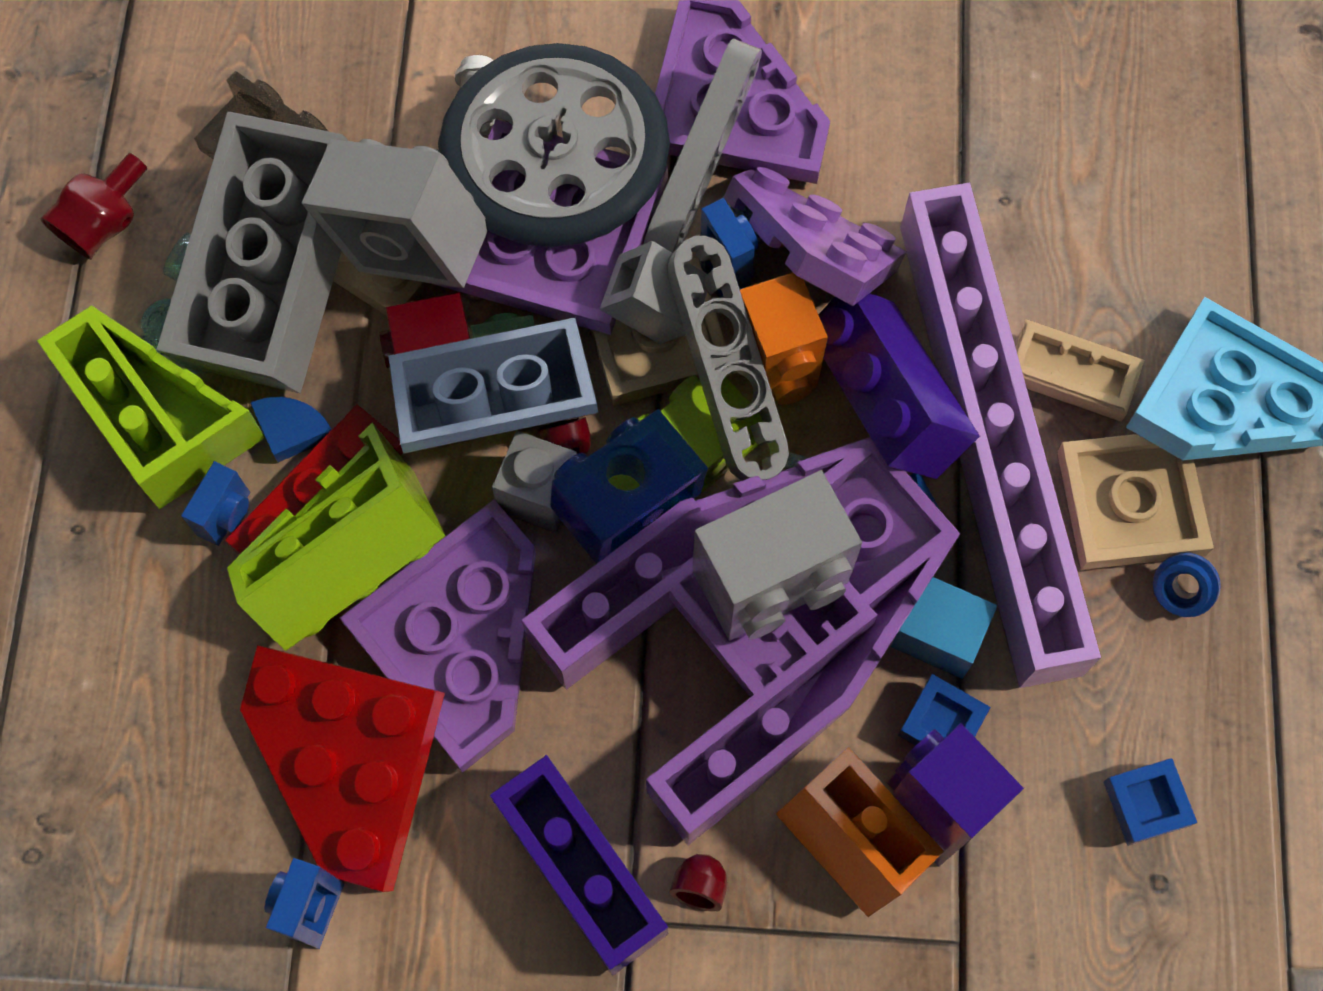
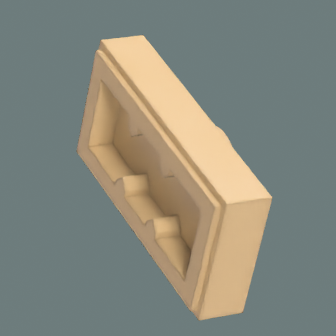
(1077, 370)

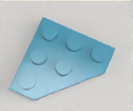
(1231, 391)

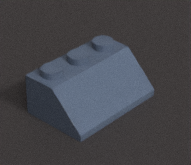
(491, 385)

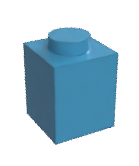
(945, 628)

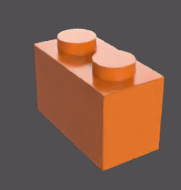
(786, 335)
(859, 833)

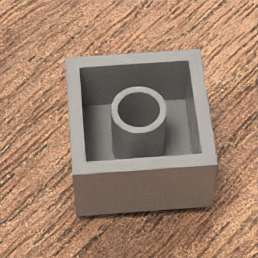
(397, 211)
(776, 557)

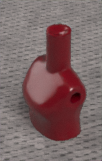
(93, 208)

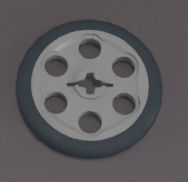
(577, 74)

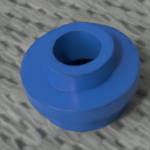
(1179, 601)

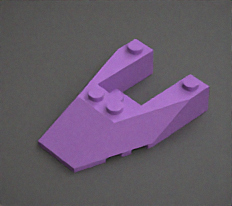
(795, 675)

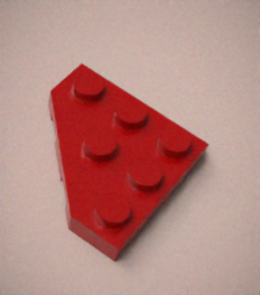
(344, 757)

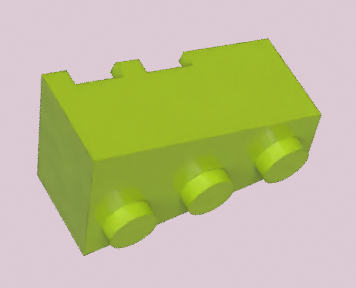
(147, 407)
(337, 546)

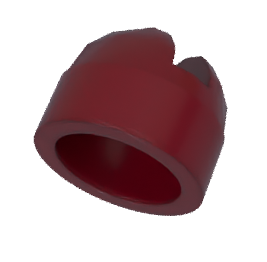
(569, 433)
(700, 883)

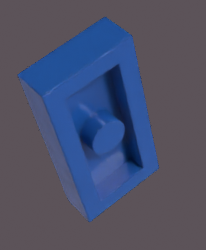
(736, 237)
(302, 902)

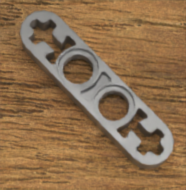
(704, 145)
(738, 357)

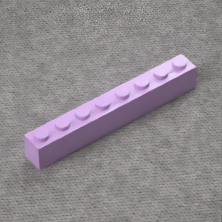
(1007, 464)

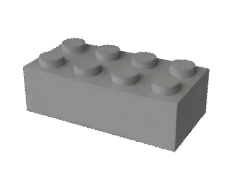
(254, 259)

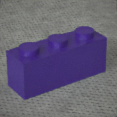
(894, 386)
(952, 787)
(580, 865)

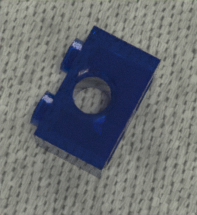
(608, 517)

